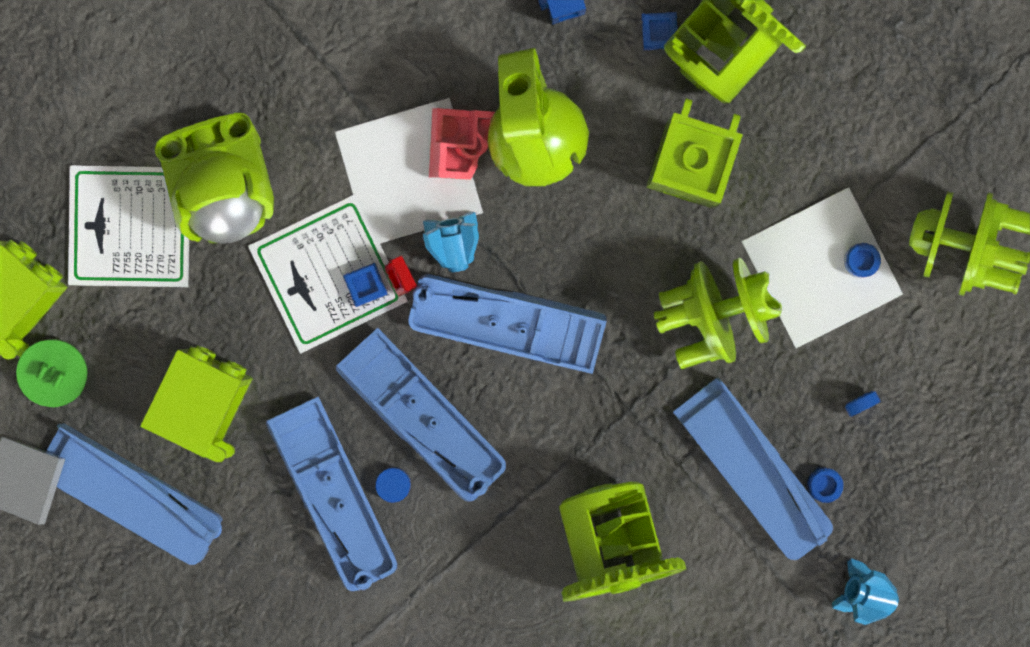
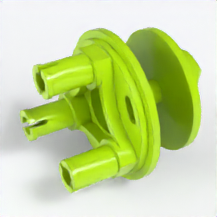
(983, 247)
(702, 305)

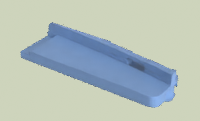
(508, 322)
(421, 416)
(754, 470)
(332, 495)
(134, 497)

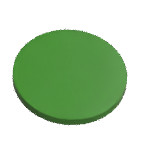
(51, 373)

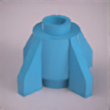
(452, 241)
(867, 594)

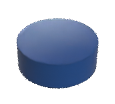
(862, 260)
(862, 403)
(393, 484)
(825, 485)

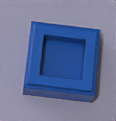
(658, 29)
(365, 284)

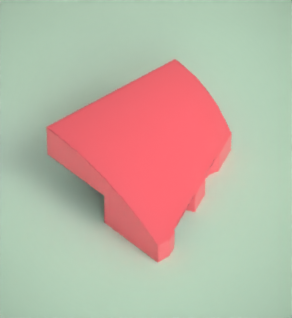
(457, 142)

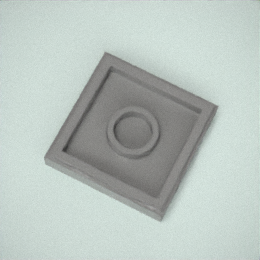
(27, 479)

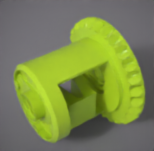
(722, 36)
(620, 537)

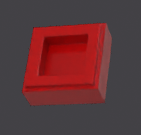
(400, 276)

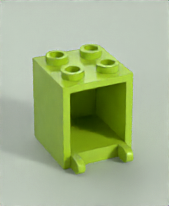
(695, 158)
(25, 295)
(198, 402)

